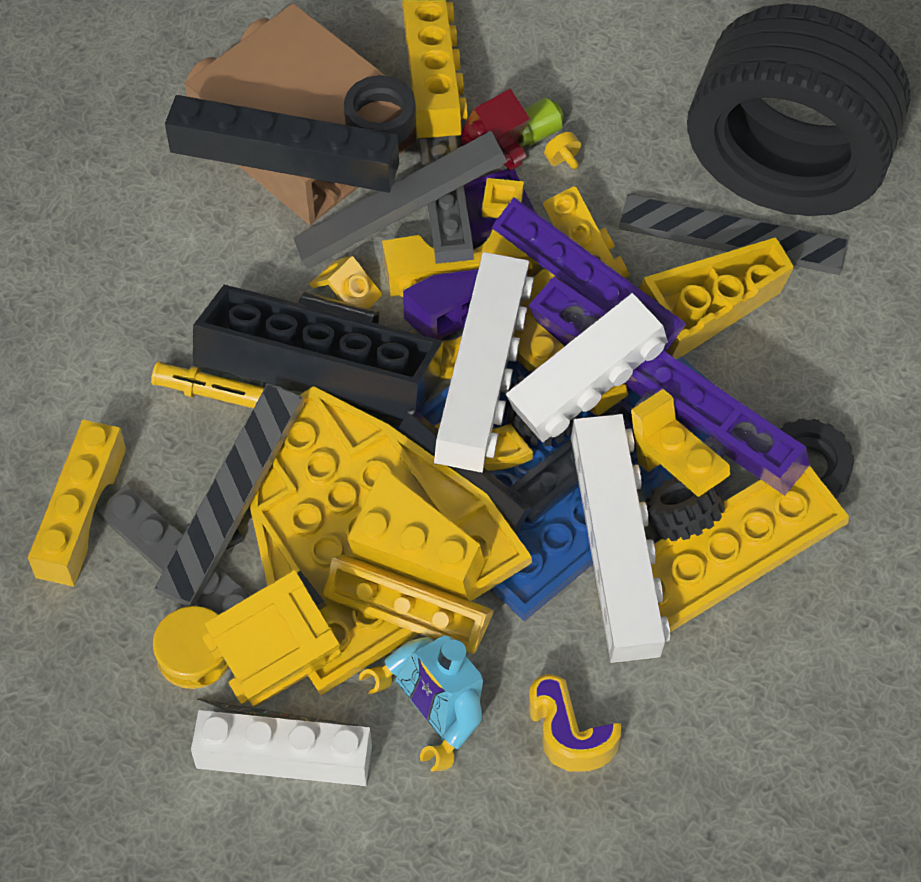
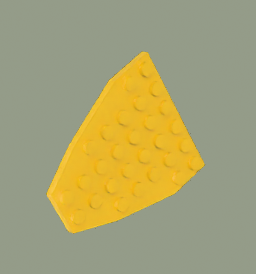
(317, 494)

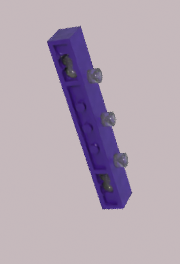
(699, 405)

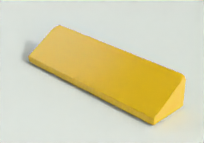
(405, 602)

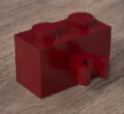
(507, 122)

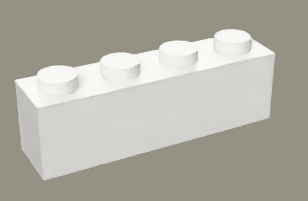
(588, 368)
(282, 747)

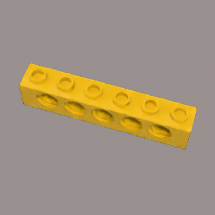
(433, 67)

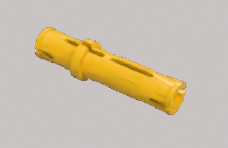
(168, 375)

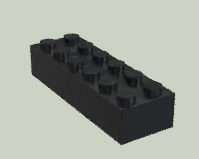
(311, 347)

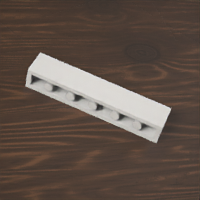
(482, 362)
(618, 539)

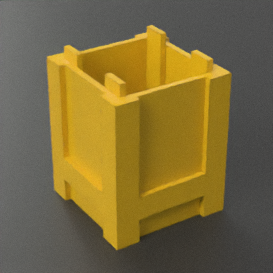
(271, 640)

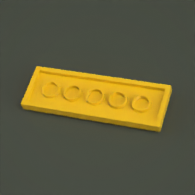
(750, 540)

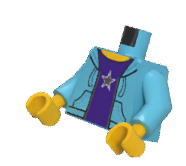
(440, 686)

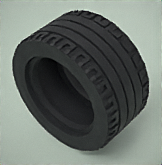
(816, 62)

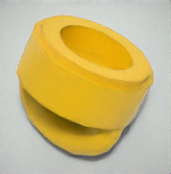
(563, 148)

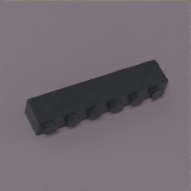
(282, 143)

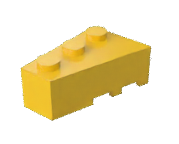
(414, 539)

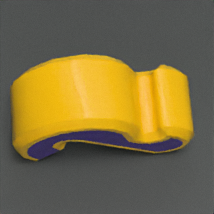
(560, 733)

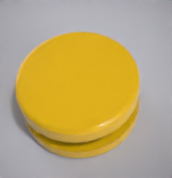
(183, 653)

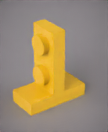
(668, 443)

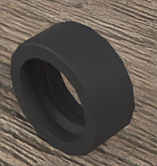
(381, 89)

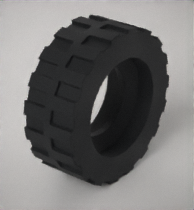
(831, 445)

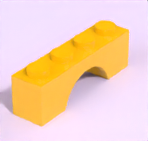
(413, 260)
(65, 528)

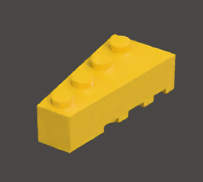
(719, 290)

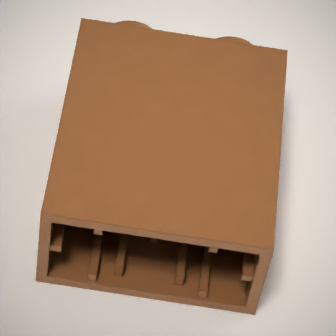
(297, 71)

